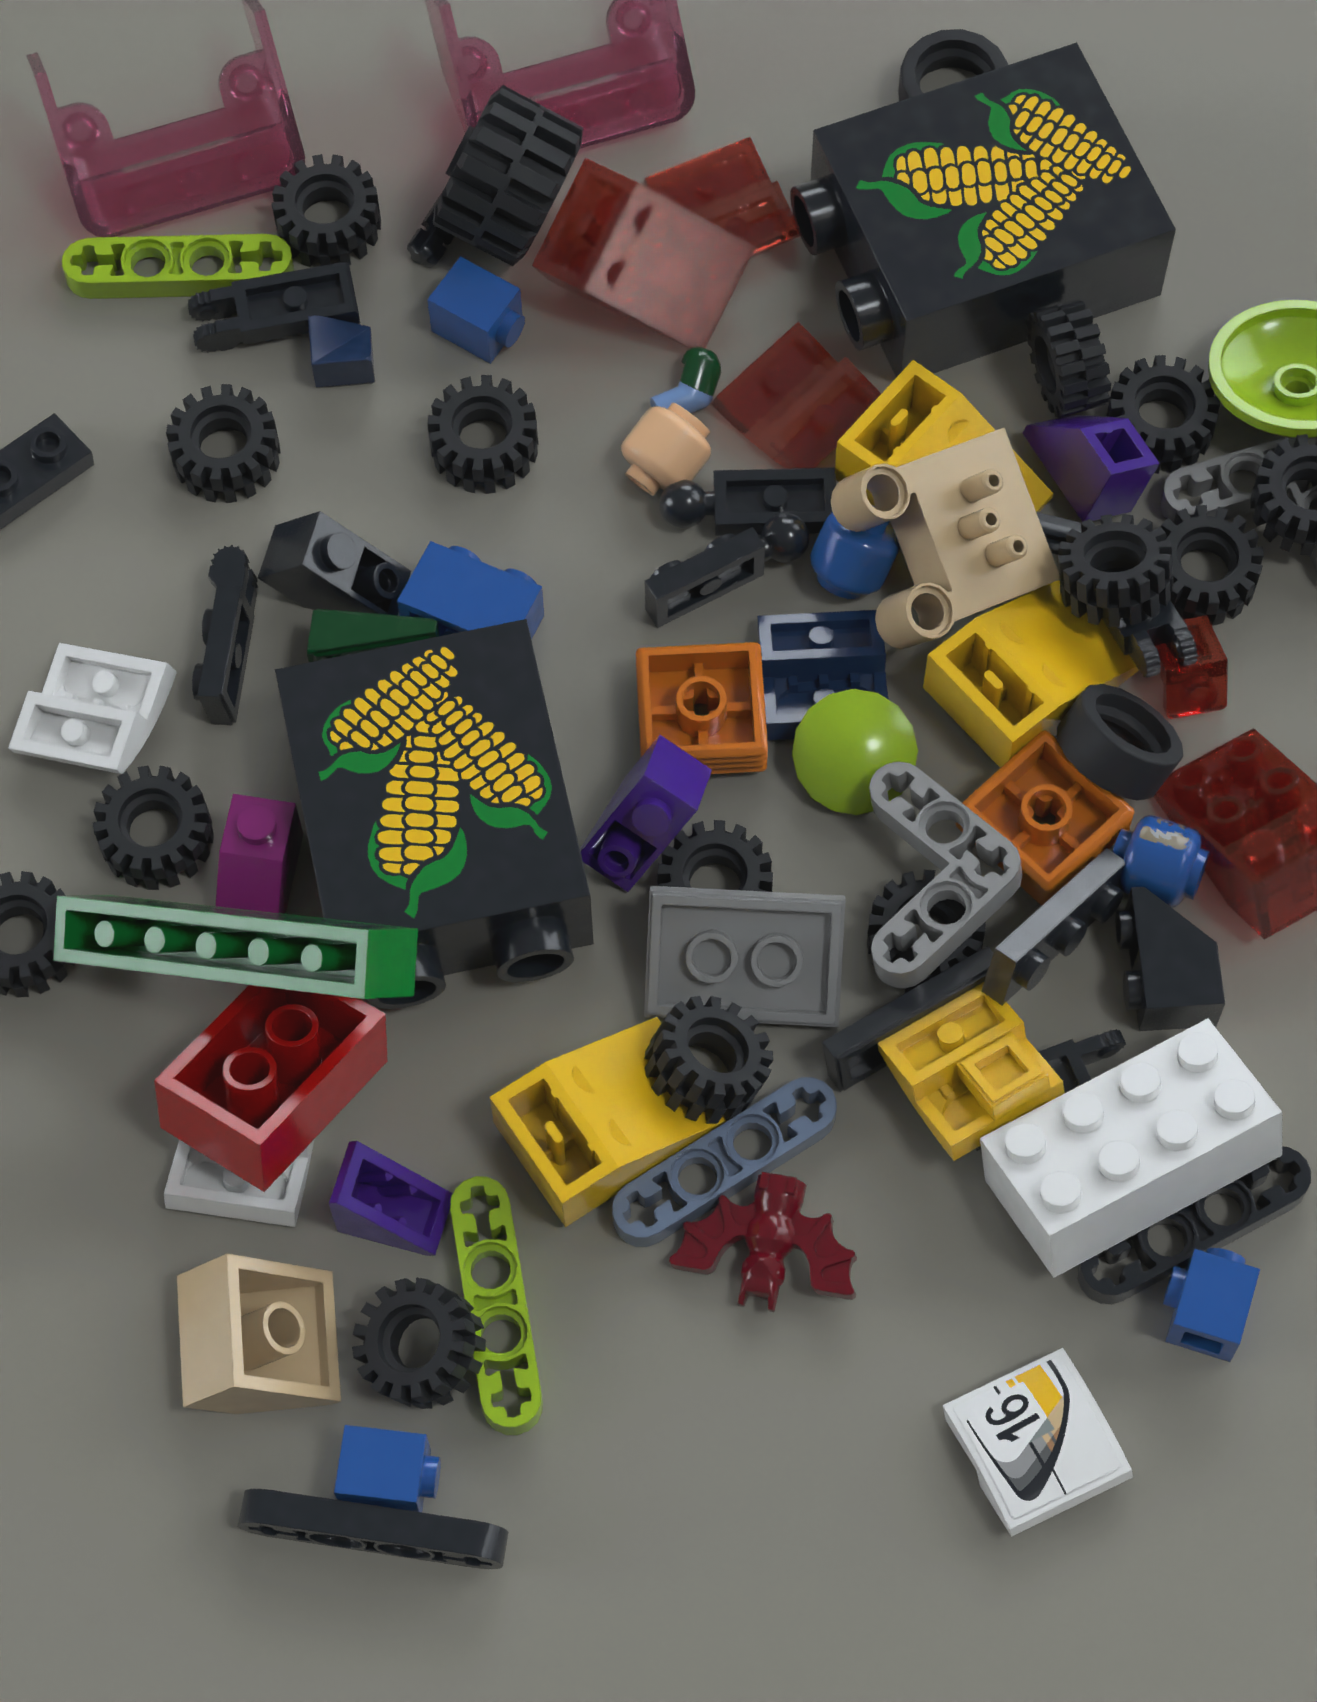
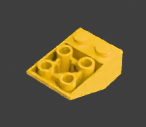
(914, 420)
(1021, 670)
(592, 1121)

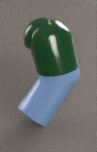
(696, 383)

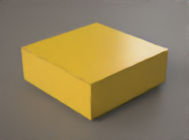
(1003, 1076)

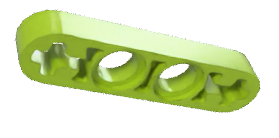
(178, 254)
(496, 1304)

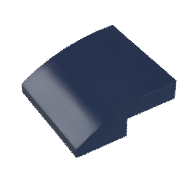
(813, 657)

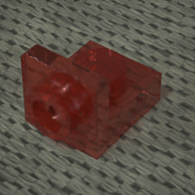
(1200, 685)

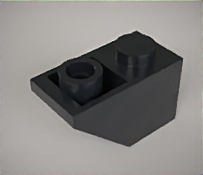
(331, 568)
(1173, 965)

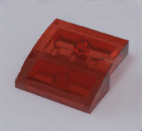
(731, 192)
(796, 400)

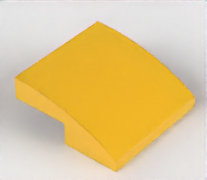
(925, 1067)

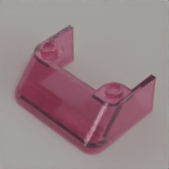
(608, 90)
(184, 163)

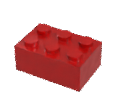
(270, 1077)

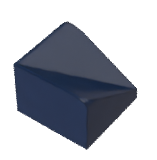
(340, 352)

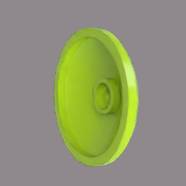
(1267, 367)

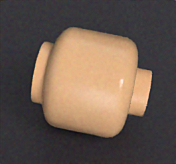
(665, 448)

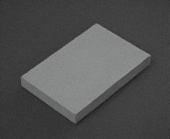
(750, 948)

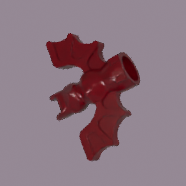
(771, 1231)

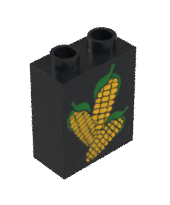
(982, 210)
(441, 803)

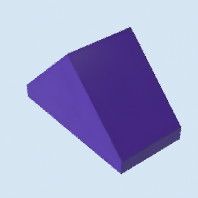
(388, 1202)

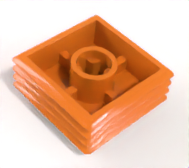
(717, 675)
(1043, 783)

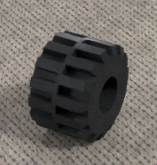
(507, 175)

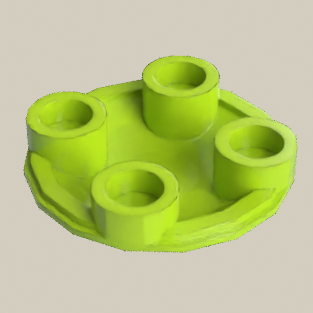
(845, 744)

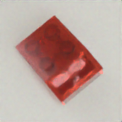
(642, 256)
(1258, 825)

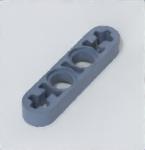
(719, 1154)

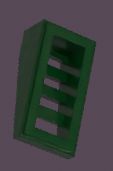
(346, 632)

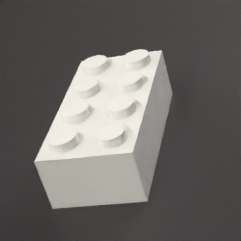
(1131, 1147)

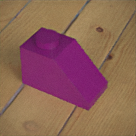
(258, 854)

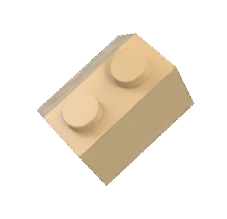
(257, 1336)

